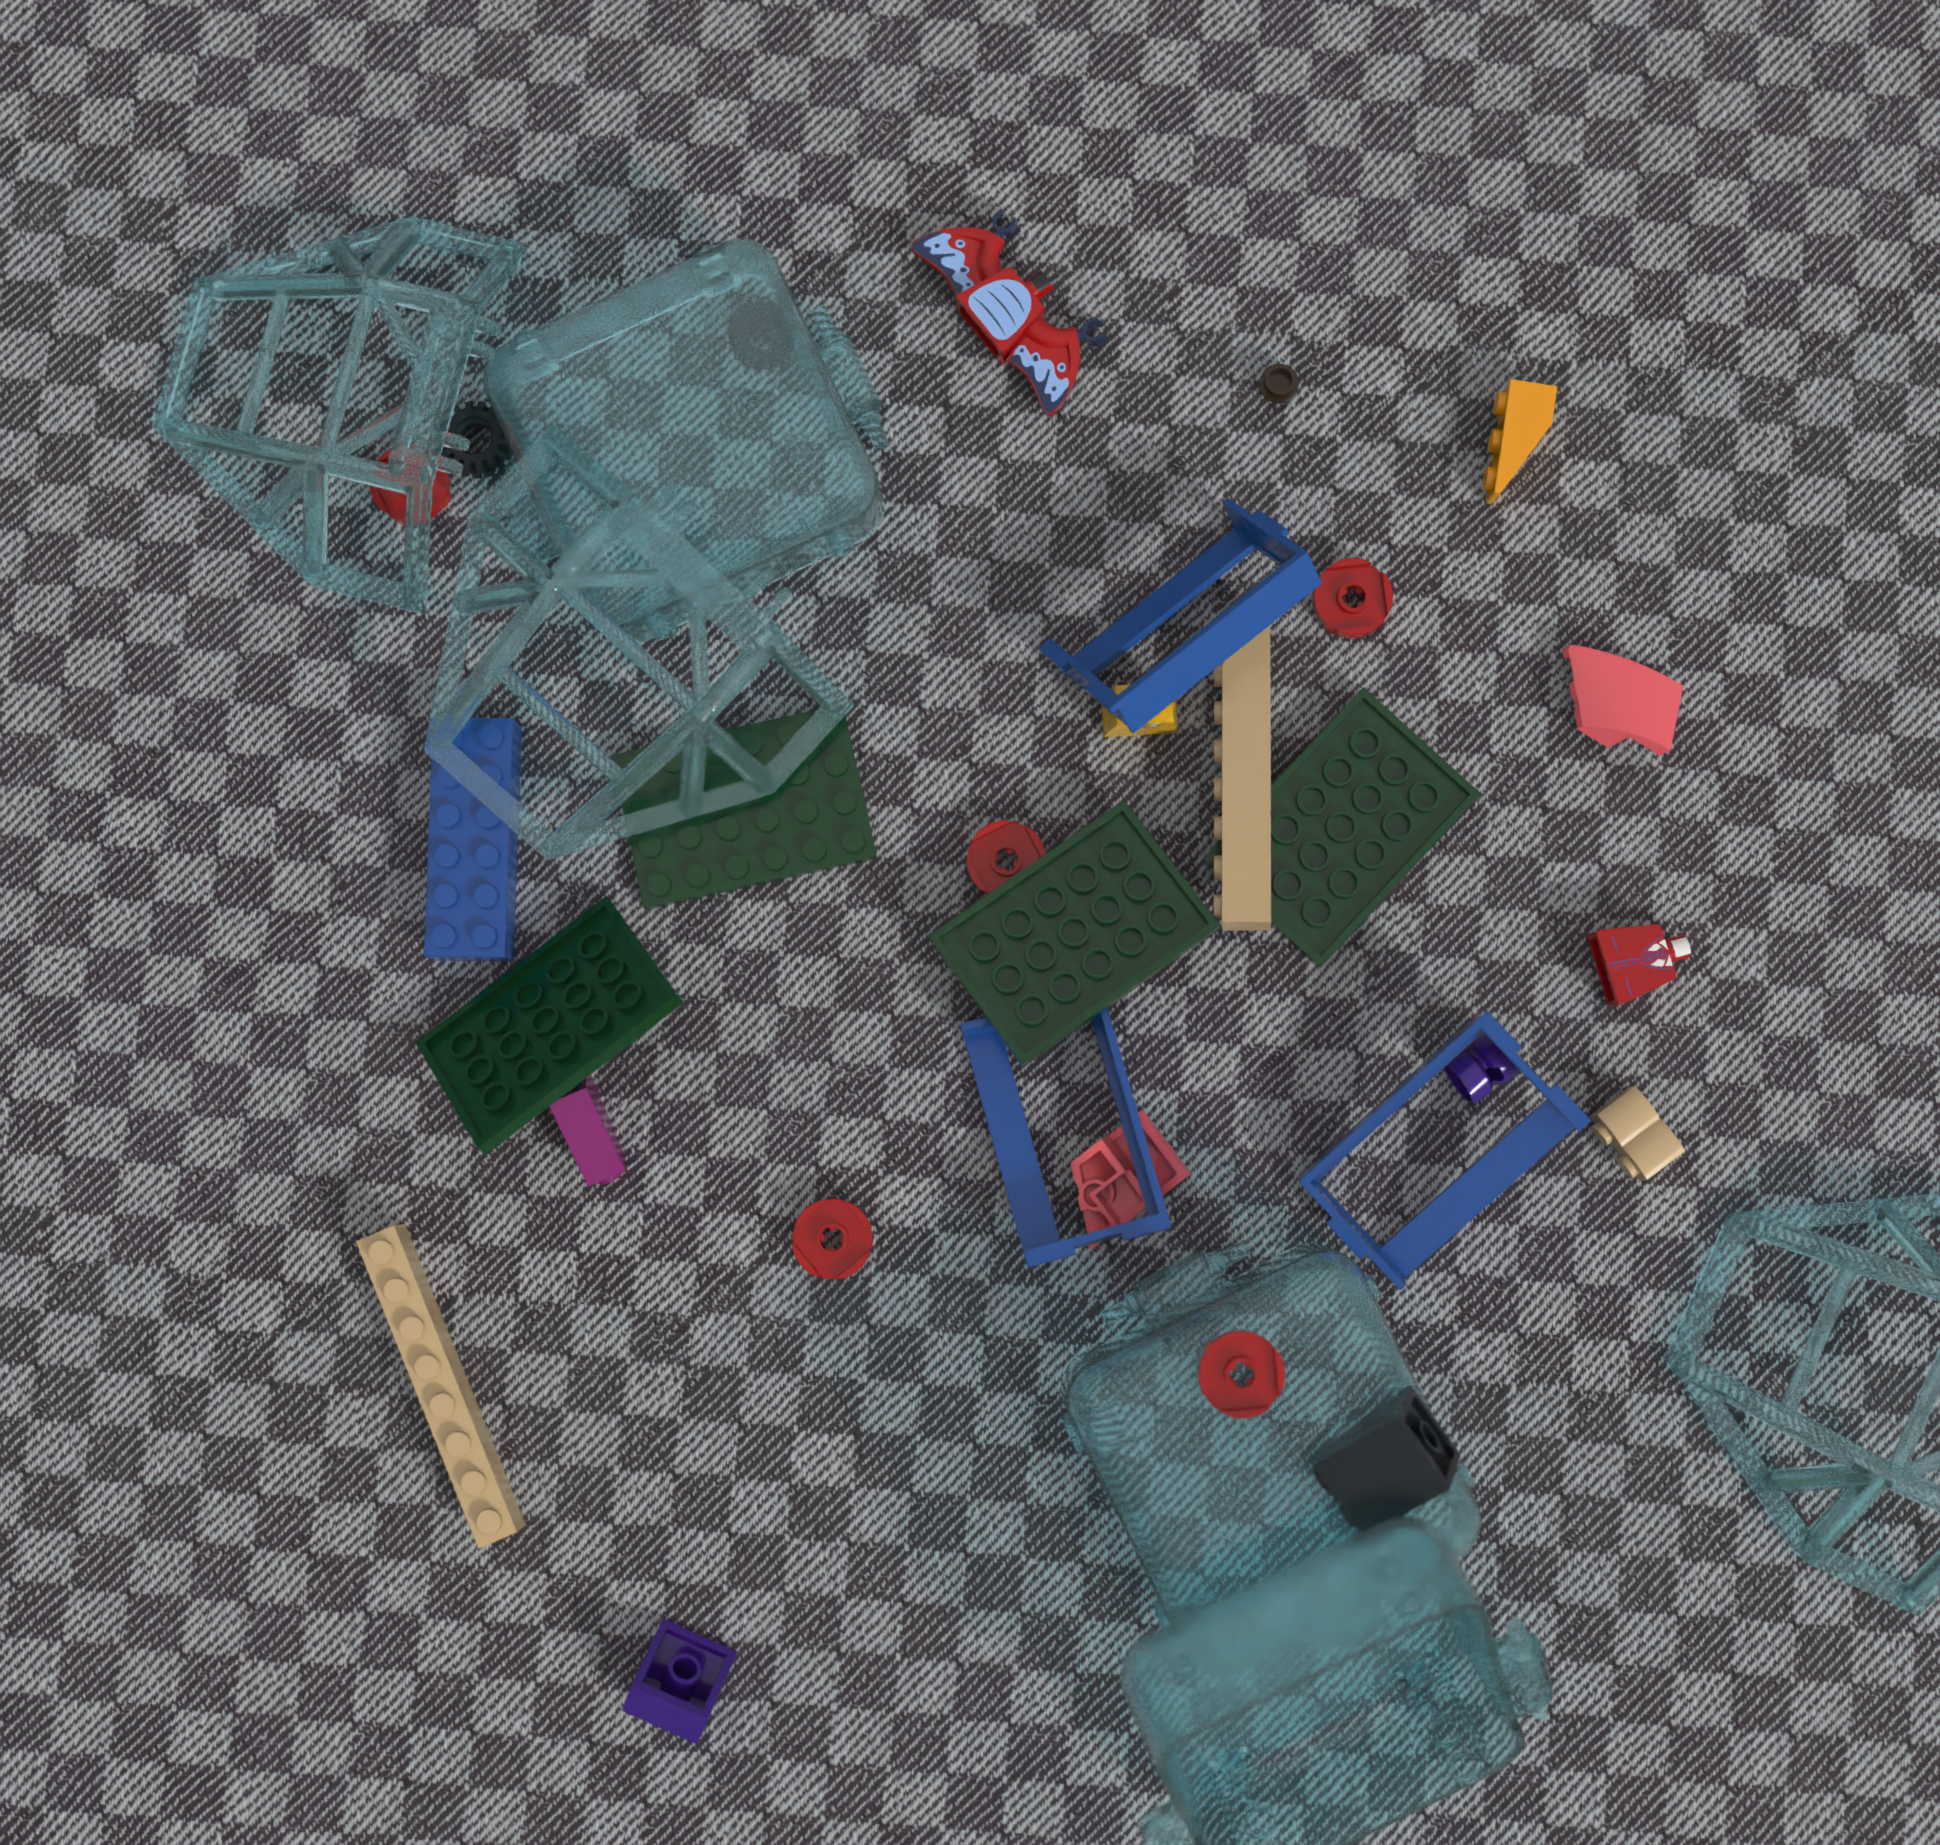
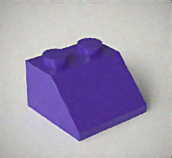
(679, 1681)

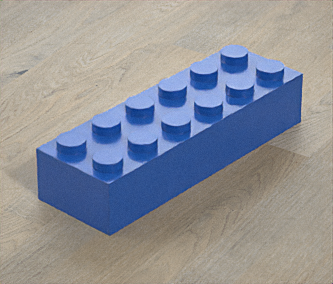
(473, 852)

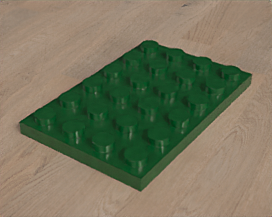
(1353, 823)
(801, 829)
(1073, 933)
(547, 1024)

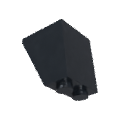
(1388, 1462)

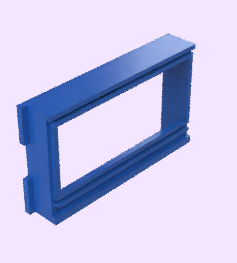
(1214, 641)
(1017, 1153)
(1473, 1188)

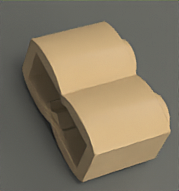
(1636, 1134)

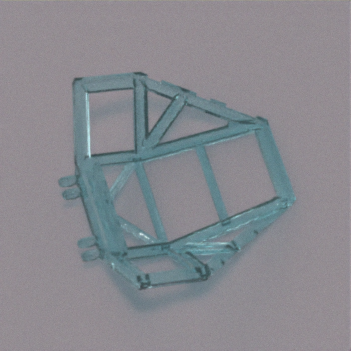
(420, 420)
(672, 564)
(1858, 1469)

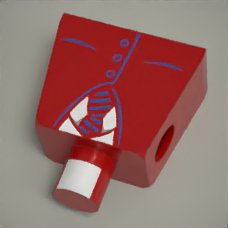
(1635, 960)

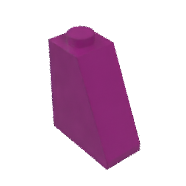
(589, 1133)

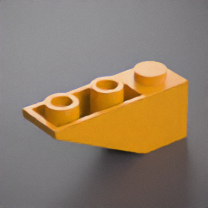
(1523, 419)

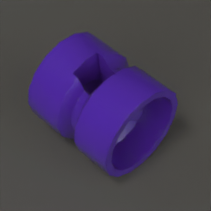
(1479, 1068)

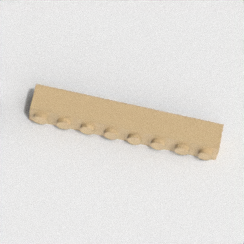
(1244, 788)
(441, 1385)

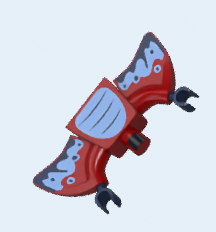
(1007, 309)

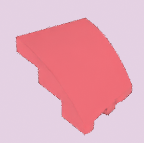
(1622, 699)
(1108, 1180)

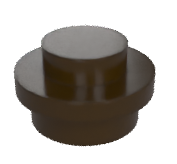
(1278, 383)

